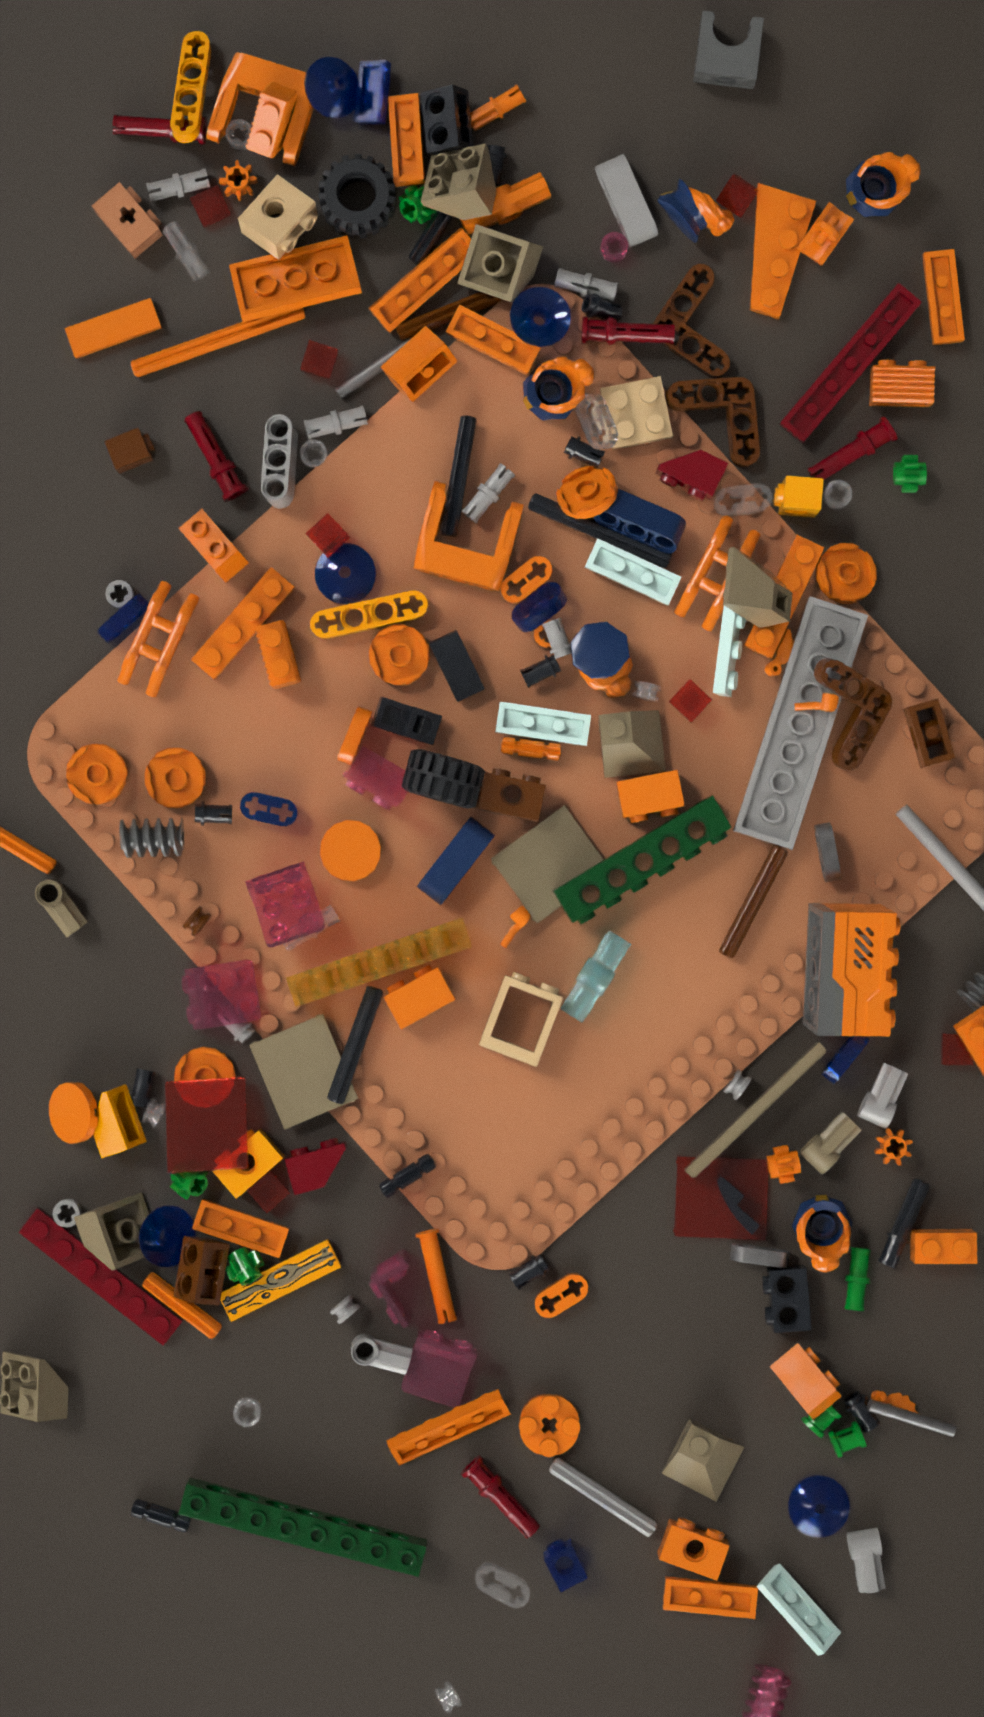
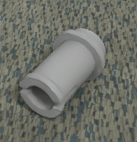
(557, 638)
(241, 1031)

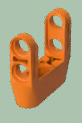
(251, 76)
(459, 563)

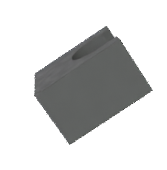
(727, 64)

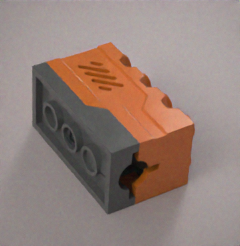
(850, 969)

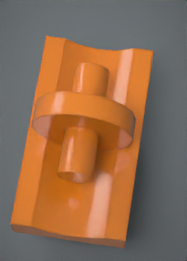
(825, 234)

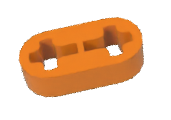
(521, 574)
(354, 735)
(565, 1301)

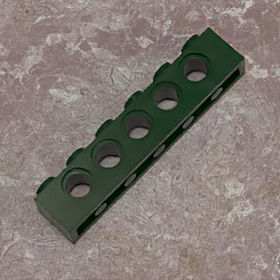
(705, 812)

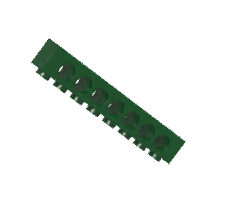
(303, 1526)

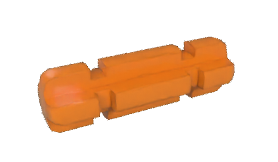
(531, 748)

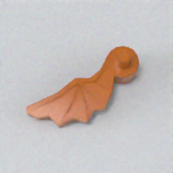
(782, 654)
(895, 1399)

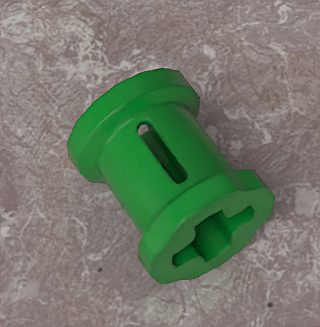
(822, 1422)
(847, 1439)

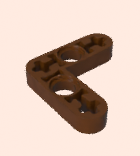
(680, 319)
(733, 407)
(863, 701)

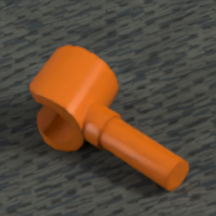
(828, 704)
(520, 917)

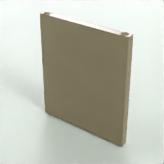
(545, 860)
(300, 1070)

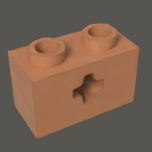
(135, 236)

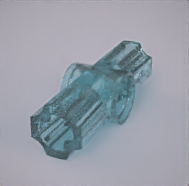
(595, 976)

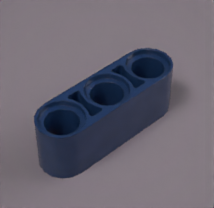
(643, 522)
(455, 861)

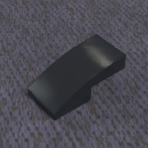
(456, 665)
(406, 720)
(732, 1197)

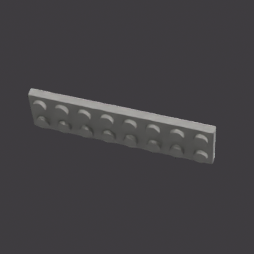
(793, 738)

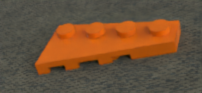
(779, 229)

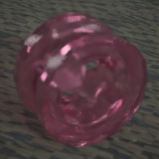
(605, 248)

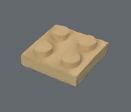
(638, 412)

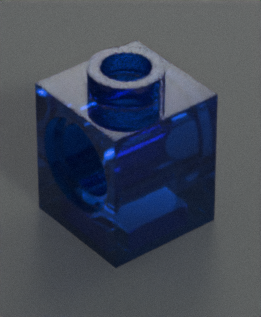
(565, 1577)

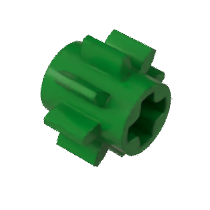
(411, 205)
(909, 473)
(189, 1183)
(244, 1266)

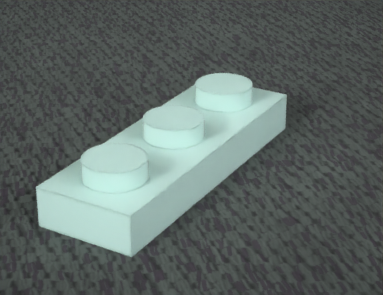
(632, 572)
(728, 651)
(543, 723)
(798, 1609)

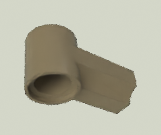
(63, 909)
(825, 1148)

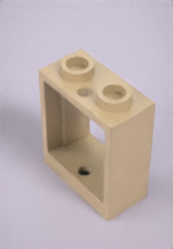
(512, 1050)

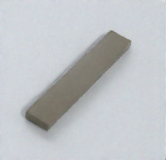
(757, 1108)

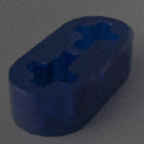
(539, 607)
(123, 618)
(270, 801)
(844, 1057)

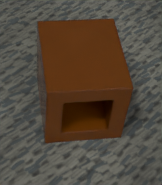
(130, 450)

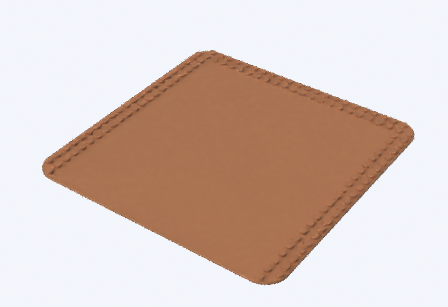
(510, 1141)

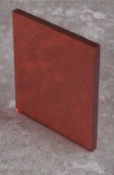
(206, 1125)
(701, 1208)

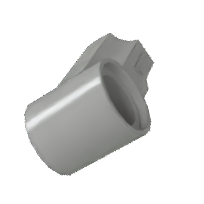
(880, 1103)
(384, 1354)
(865, 1552)

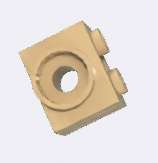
(280, 233)

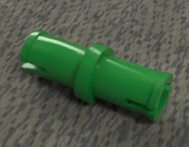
(857, 1279)

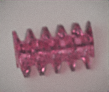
(769, 1692)

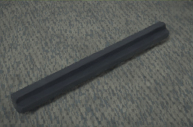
(552, 510)

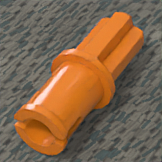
(496, 107)

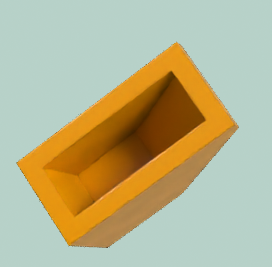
(117, 1123)

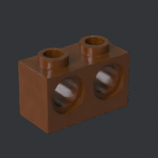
(201, 1270)

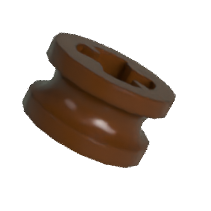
(196, 921)

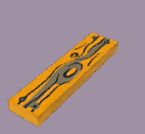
(280, 1280)

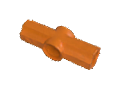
(511, 202)

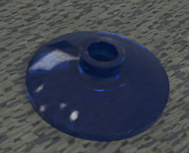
(322, 91)
(540, 303)
(348, 589)
(176, 1225)
(814, 1491)

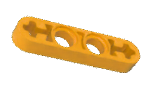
(188, 86)
(370, 620)

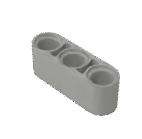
(626, 200)
(274, 448)

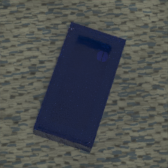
(372, 92)

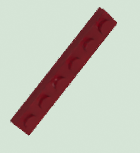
(850, 363)
(109, 1284)

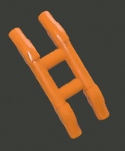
(699, 577)
(164, 656)

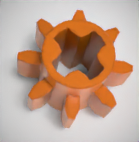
(246, 183)
(901, 1150)
(783, 1164)

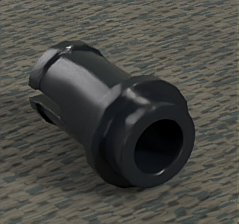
(497, 154)
(595, 306)
(583, 452)
(541, 670)
(213, 813)
(142, 1087)
(529, 1271)
(857, 1405)

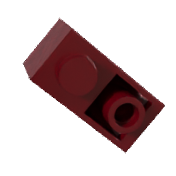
(694, 471)
(313, 1168)

